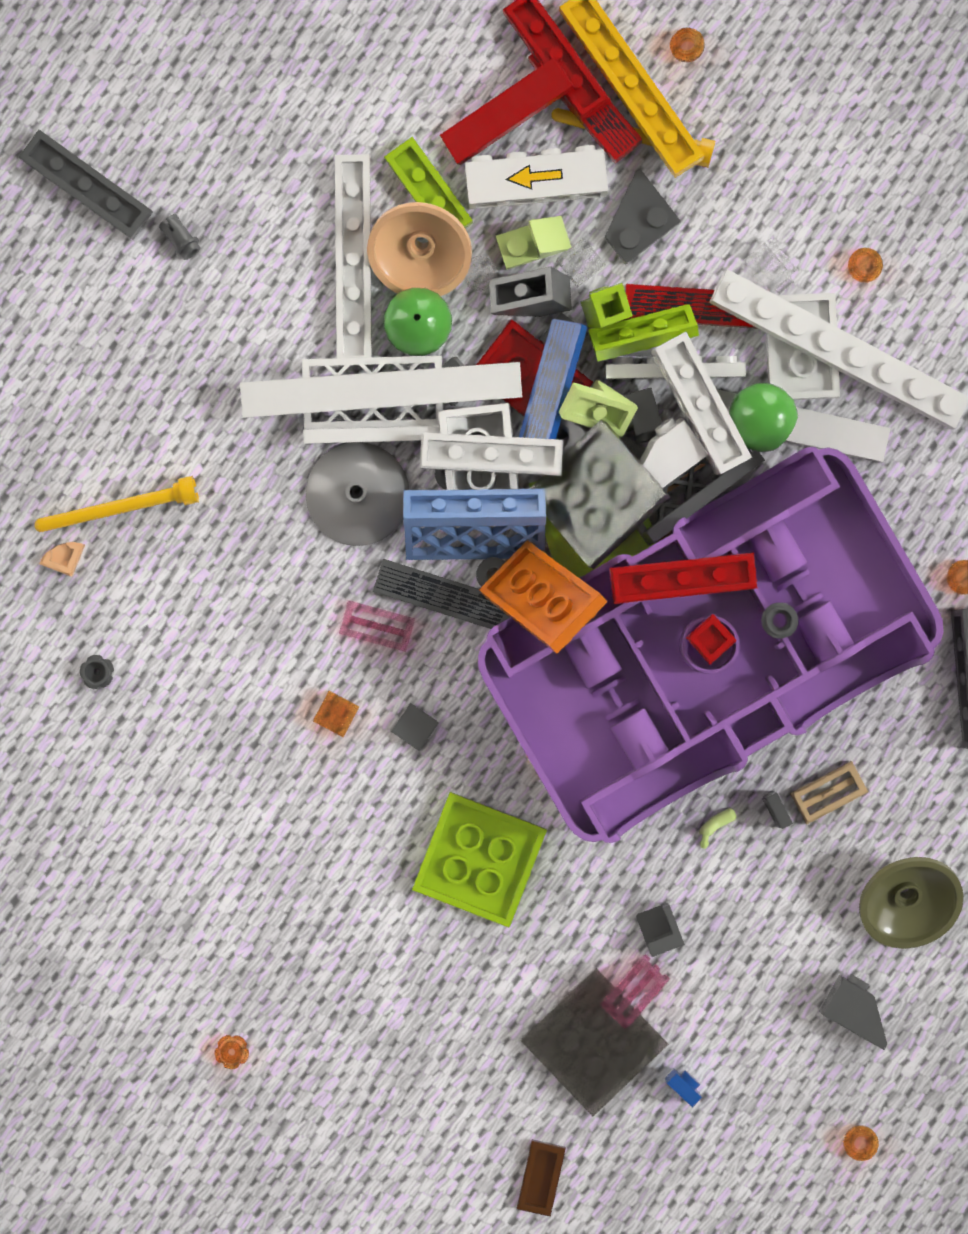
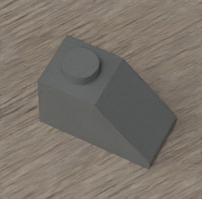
(531, 293)
(855, 1009)

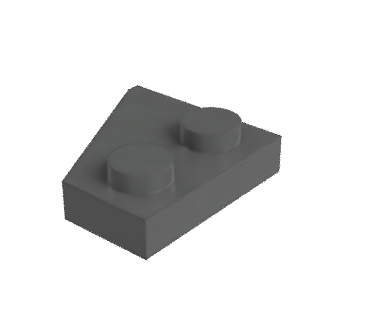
(640, 219)

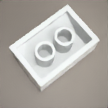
(481, 421)

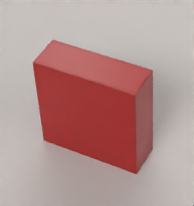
(711, 639)

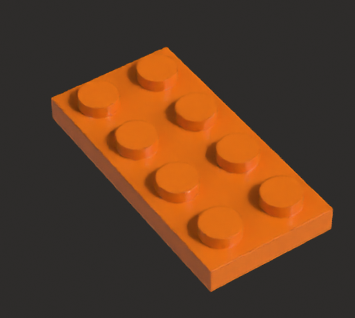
(543, 596)

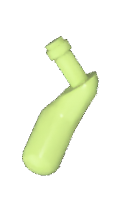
(714, 823)

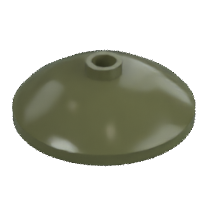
(911, 916)

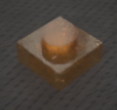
(336, 713)

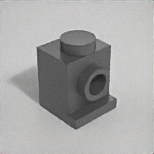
(646, 417)

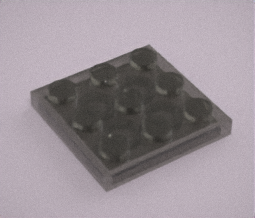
(600, 494)
(589, 1047)

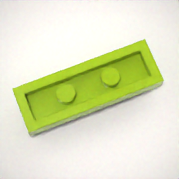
(423, 179)
(642, 332)

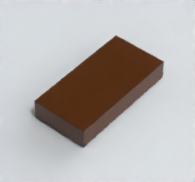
(541, 1177)

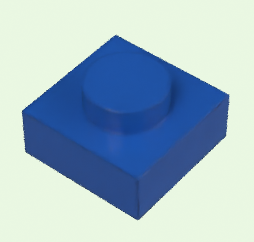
(685, 1086)

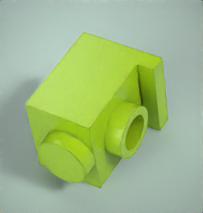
(606, 306)

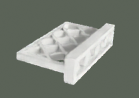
(369, 430)

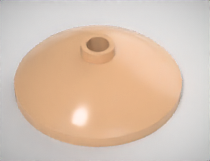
(407, 263)

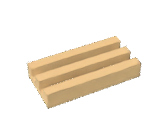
(855, 778)

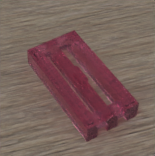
(406, 634)
(652, 972)

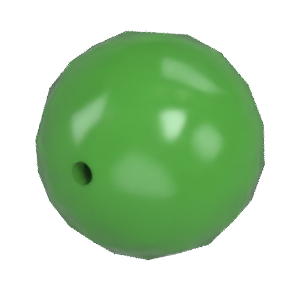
(419, 336)
(763, 416)

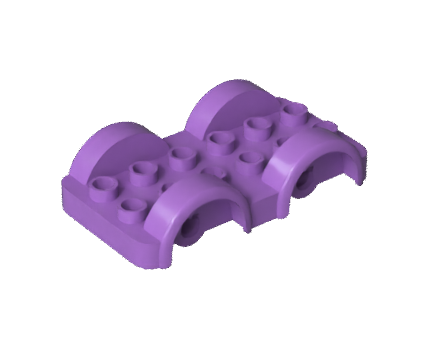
(643, 719)

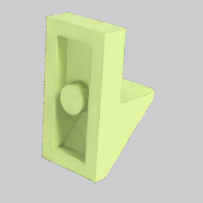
(533, 242)
(590, 405)

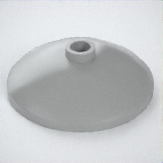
(362, 519)

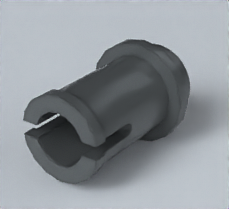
(185, 244)

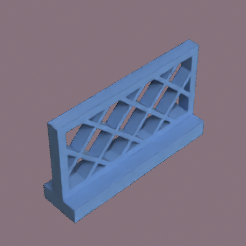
(471, 511)

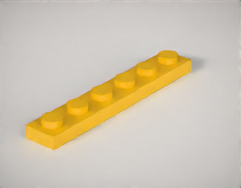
(632, 85)

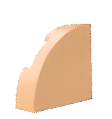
(63, 557)

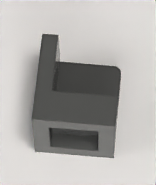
(659, 929)

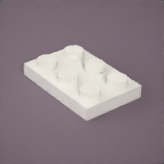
(797, 371)

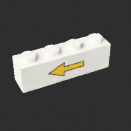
(536, 178)

